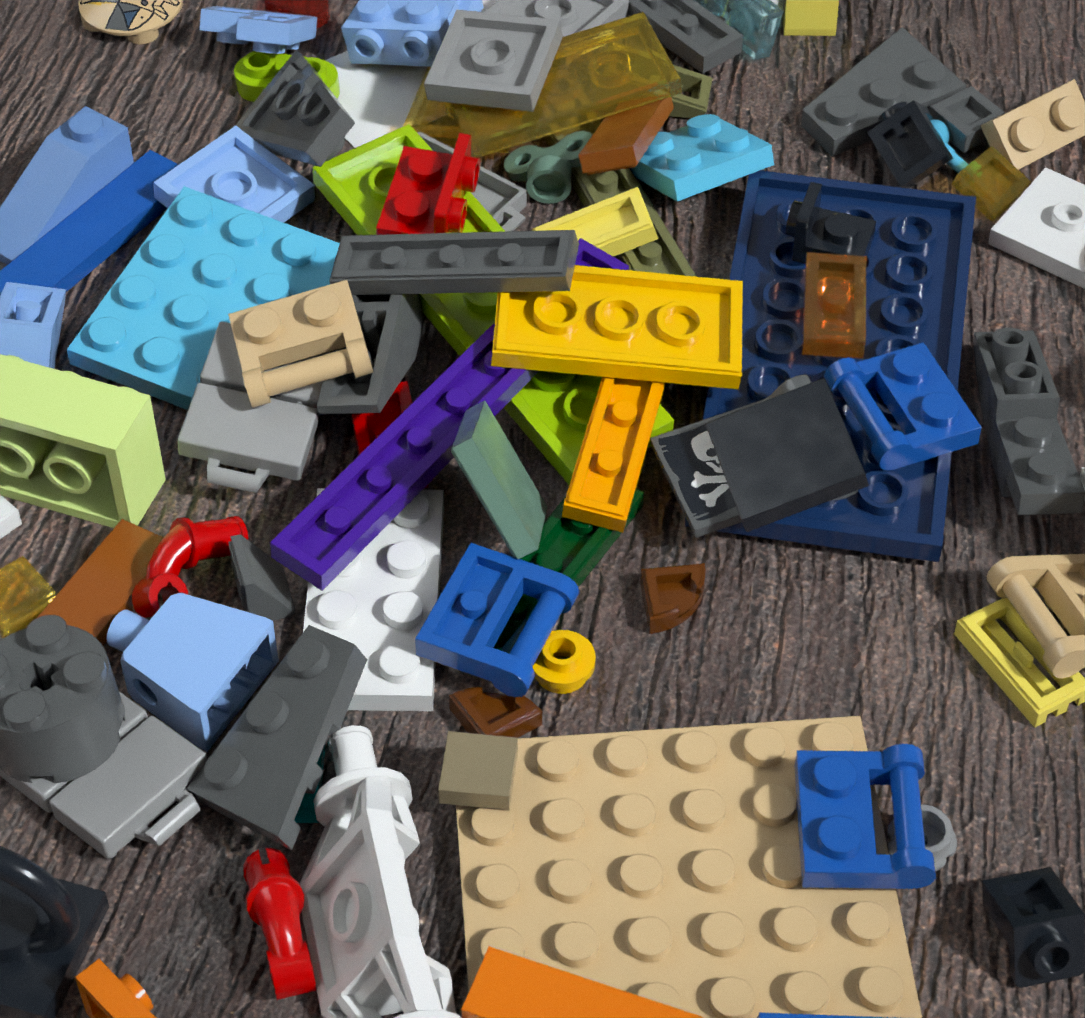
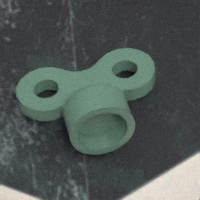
(548, 168)

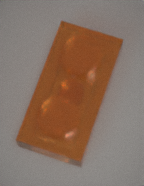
(834, 305)

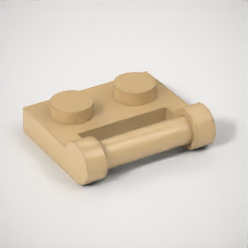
(298, 330)
(1062, 585)

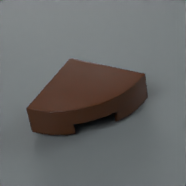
(671, 594)
(494, 713)

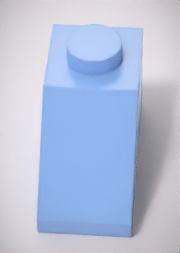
(31, 322)

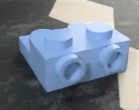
(400, 30)

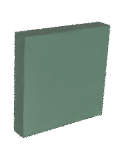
(500, 480)

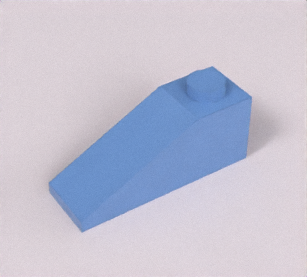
(61, 177)

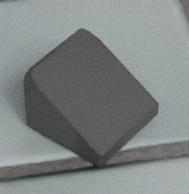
(260, 581)

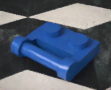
(918, 399)
(477, 608)
(839, 821)

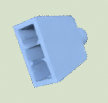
(194, 662)

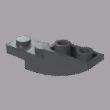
(1022, 424)

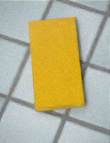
(626, 328)

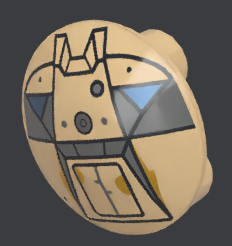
(129, 18)

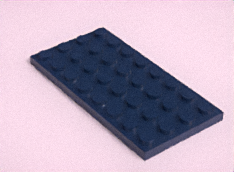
(912, 297)

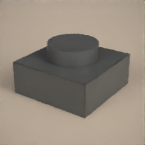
(964, 115)

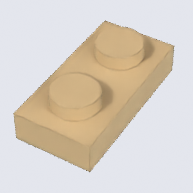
(1038, 125)

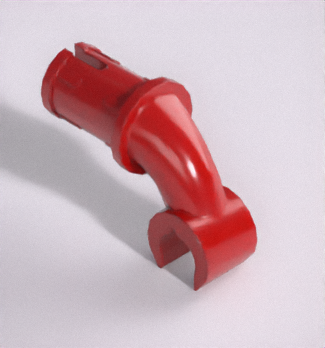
(182, 549)
(275, 905)

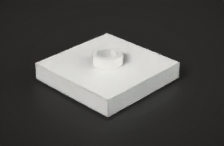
(1047, 227)

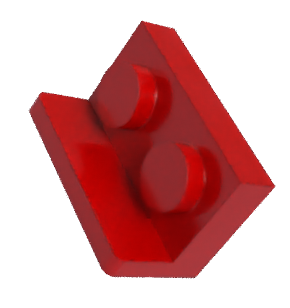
(430, 191)

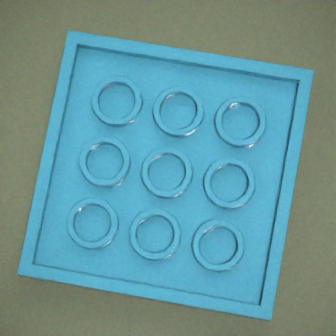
(183, 282)

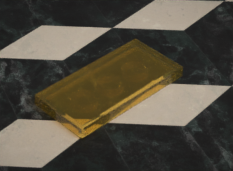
(589, 79)

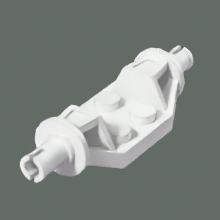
(359, 898)

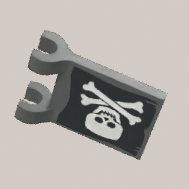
(696, 472)

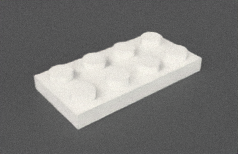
(383, 605)

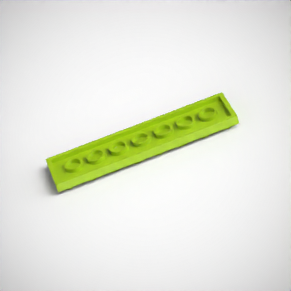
(552, 405)

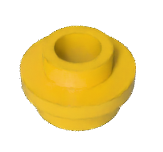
(568, 674)

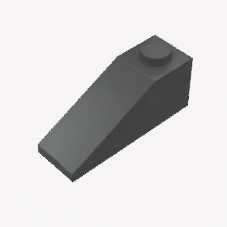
(392, 337)

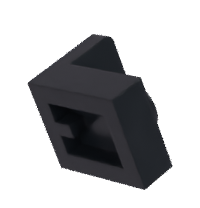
(909, 143)
(826, 230)
(1039, 924)

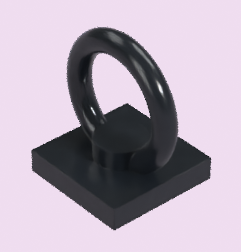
(42, 935)

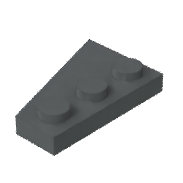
(889, 75)
(298, 115)
(276, 742)

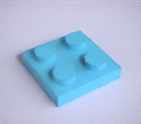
(701, 157)

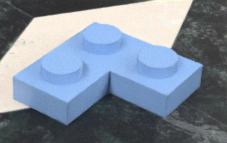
(267, 30)

